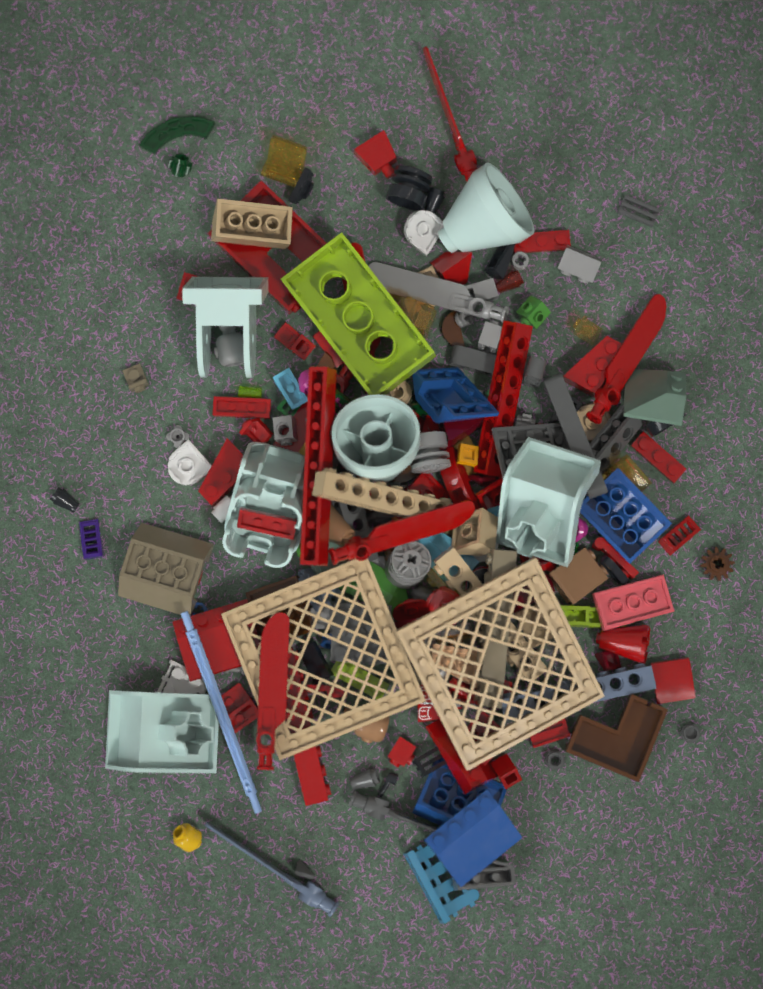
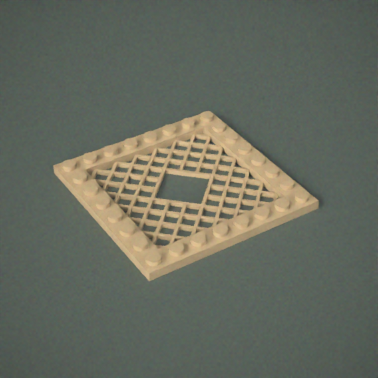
(249, 655)
(538, 719)

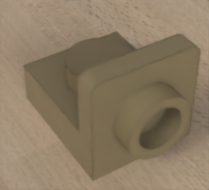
(136, 378)

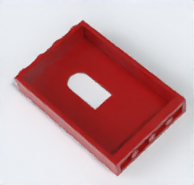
(258, 263)

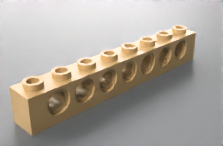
(325, 488)
(442, 565)

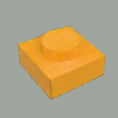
(467, 455)

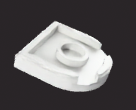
(422, 230)
(187, 464)

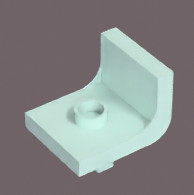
(544, 500)
(161, 732)

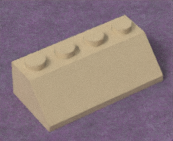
(252, 224)

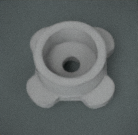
(177, 431)

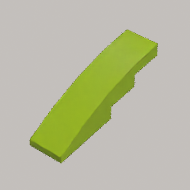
(582, 616)

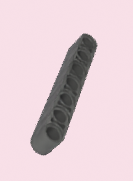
(572, 426)

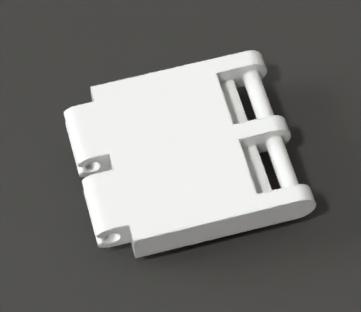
(180, 682)

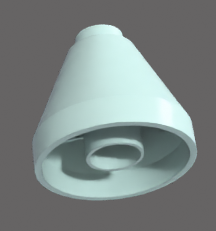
(486, 214)
(376, 437)

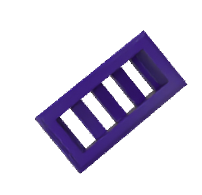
(96, 554)

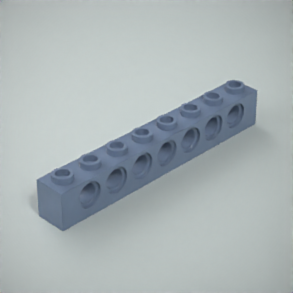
(644, 682)

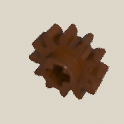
(723, 561)

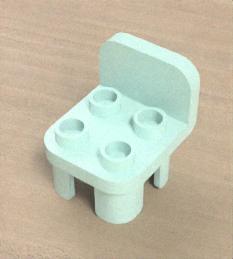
(270, 483)

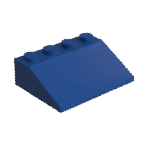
(625, 516)
(444, 798)
(473, 838)

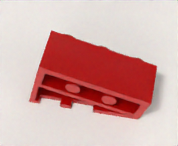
(591, 369)

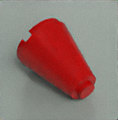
(626, 641)

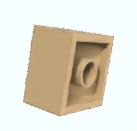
(476, 534)

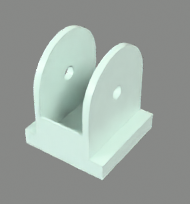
(225, 303)

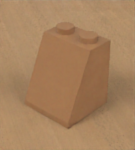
(579, 577)

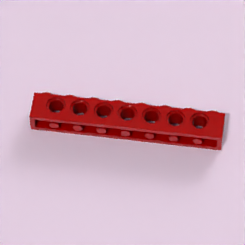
(503, 391)

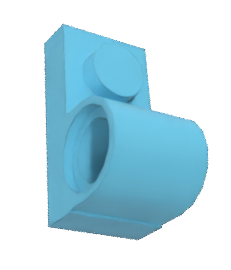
(290, 389)

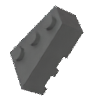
(494, 875)

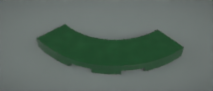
(176, 128)

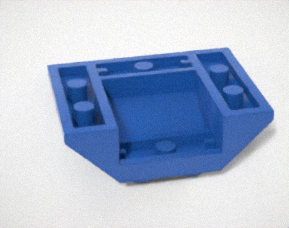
(450, 395)

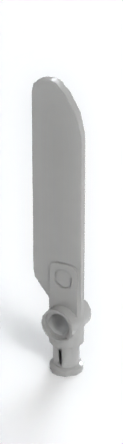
(435, 291)

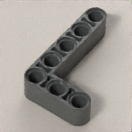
(484, 364)

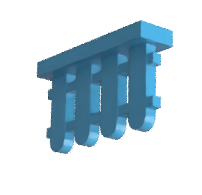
(441, 889)

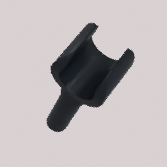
(392, 779)

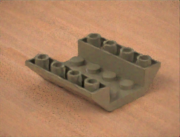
(163, 569)

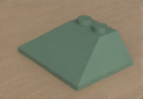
(656, 396)

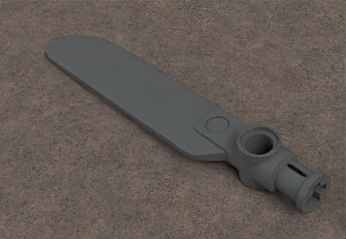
(378, 808)

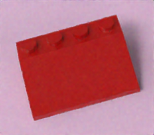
(214, 639)

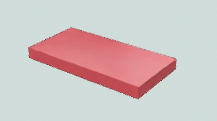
(633, 602)

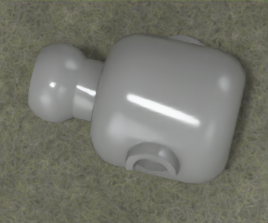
(229, 347)

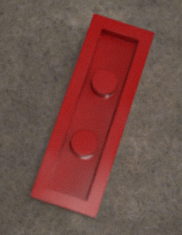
(544, 242)
(241, 407)
(658, 457)
(266, 523)

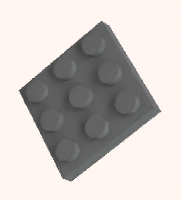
(339, 650)

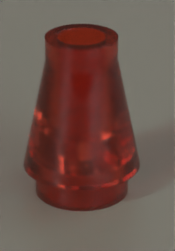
(510, 281)

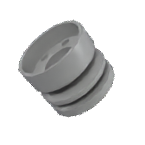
(429, 457)
(405, 574)

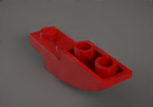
(457, 481)

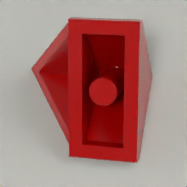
(453, 266)

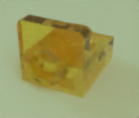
(586, 330)

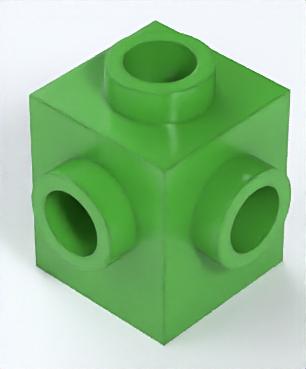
(533, 312)

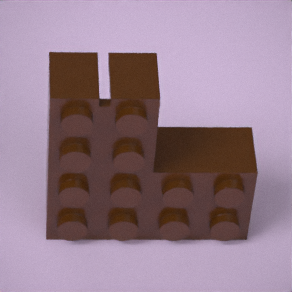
(623, 748)

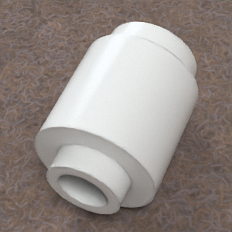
(221, 508)

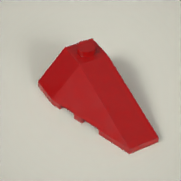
(469, 779)

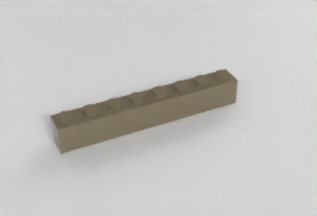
(495, 657)

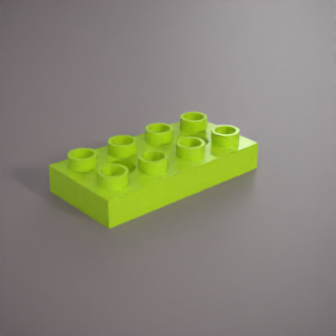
(358, 317)

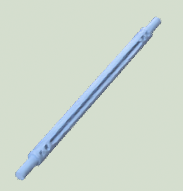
(221, 712)

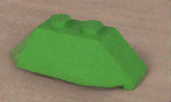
(391, 593)

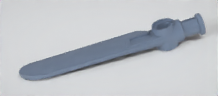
(309, 893)

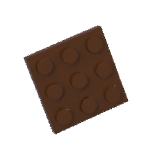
(295, 614)

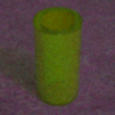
(250, 392)

